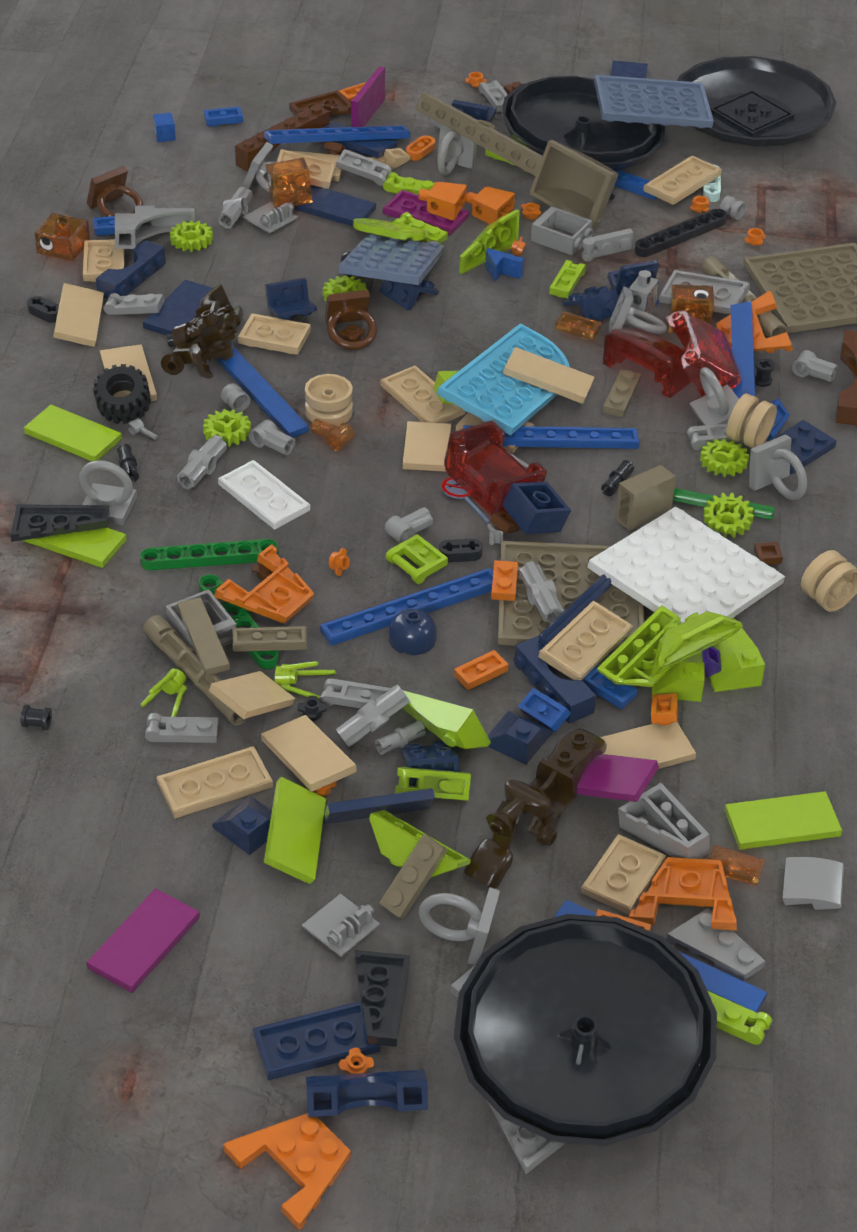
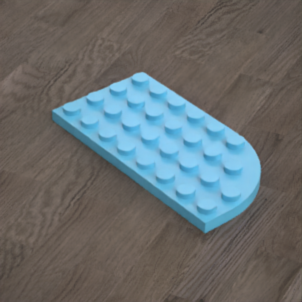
(497, 397)

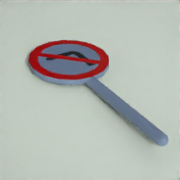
(455, 491)

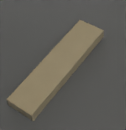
(203, 636)

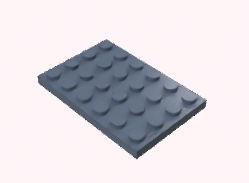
(653, 101)
(392, 259)

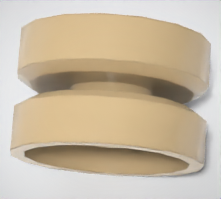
(329, 399)
(751, 421)
(830, 580)

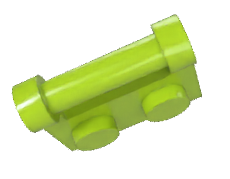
(421, 553)

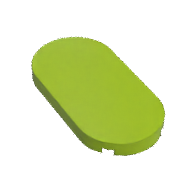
(388, 229)

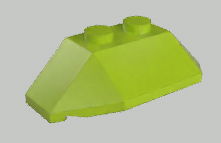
(692, 637)
(635, 657)
(398, 839)

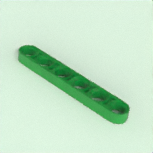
(209, 556)
(240, 619)

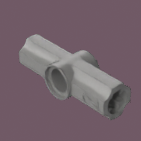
(235, 207)
(201, 462)
(541, 591)
(373, 715)

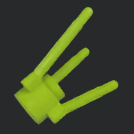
(288, 674)
(170, 684)

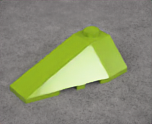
(495, 236)
(740, 664)
(684, 679)
(448, 721)

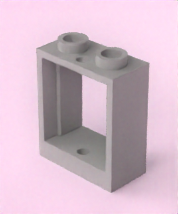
(554, 217)
(224, 622)

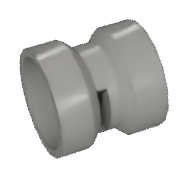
(733, 207)
(235, 397)

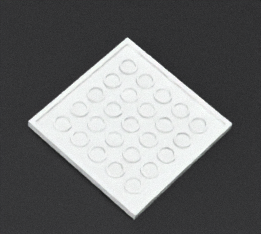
(685, 568)

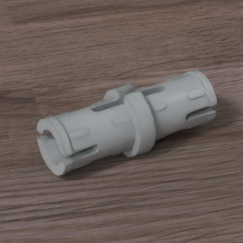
(400, 737)

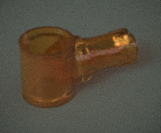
(335, 435)

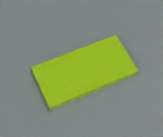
(72, 433)
(87, 546)
(782, 820)
(295, 830)

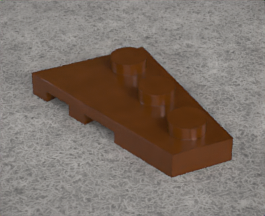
(331, 101)

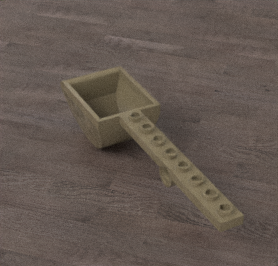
(562, 174)

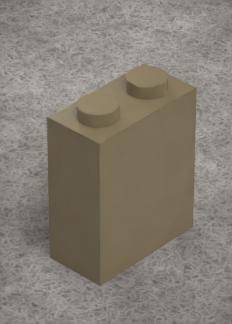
(645, 497)

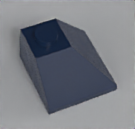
(518, 737)
(246, 824)

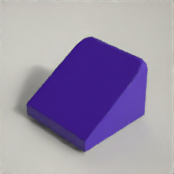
(711, 661)

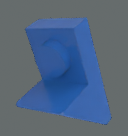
(503, 263)

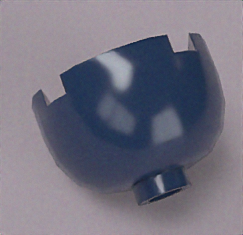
(412, 632)

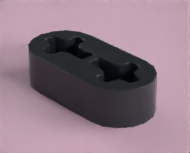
(43, 308)
(461, 550)

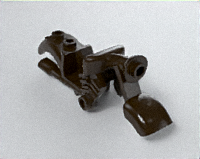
(204, 336)
(543, 798)

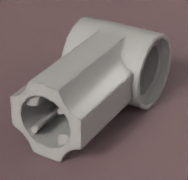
(809, 364)
(268, 434)
(406, 527)

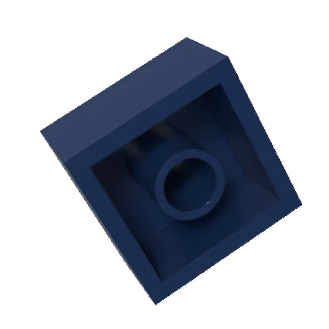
(536, 507)

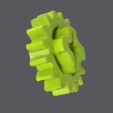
(191, 236)
(342, 285)
(228, 425)
(724, 457)
(728, 515)

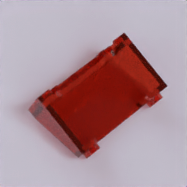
(704, 348)
(650, 352)
(484, 467)

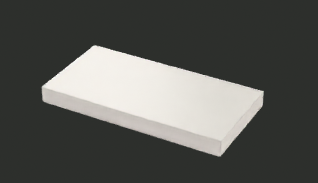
(264, 494)

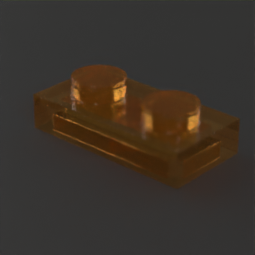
(578, 325)
(738, 865)

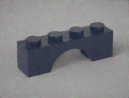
(147, 260)
(571, 694)
(394, 1089)

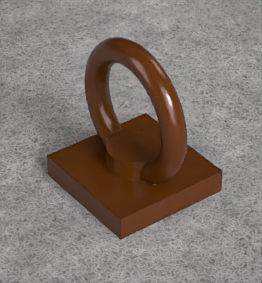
(110, 187)
(349, 308)

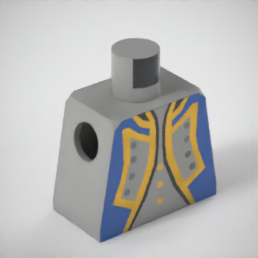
(645, 290)

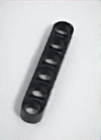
(678, 233)

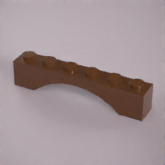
(310, 118)
(847, 402)

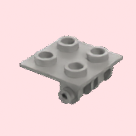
(270, 218)
(341, 924)

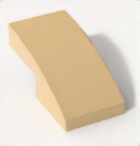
(393, 157)

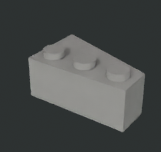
(665, 824)

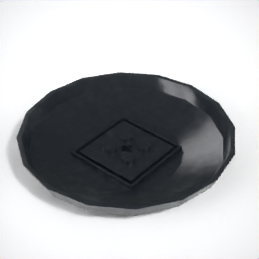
(762, 100)

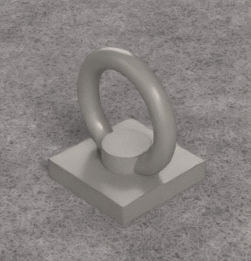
(454, 150)
(258, 168)
(626, 314)
(717, 403)
(771, 463)
(119, 498)
(478, 924)

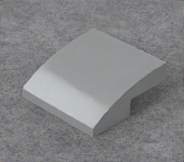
(813, 882)

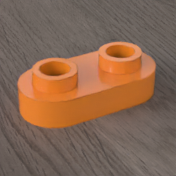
(420, 147)

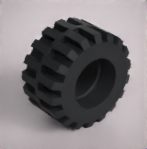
(122, 379)

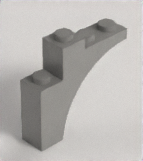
(146, 222)

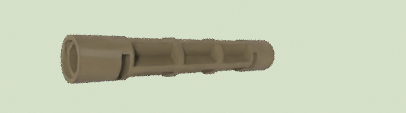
(769, 322)
(186, 660)

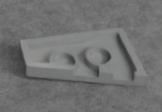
(720, 946)
(527, 1146)

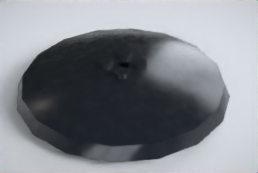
(570, 113)
(586, 1029)

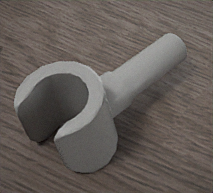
(138, 426)
(495, 536)

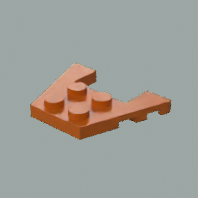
(760, 305)
(277, 596)
(692, 884)
(304, 1151)

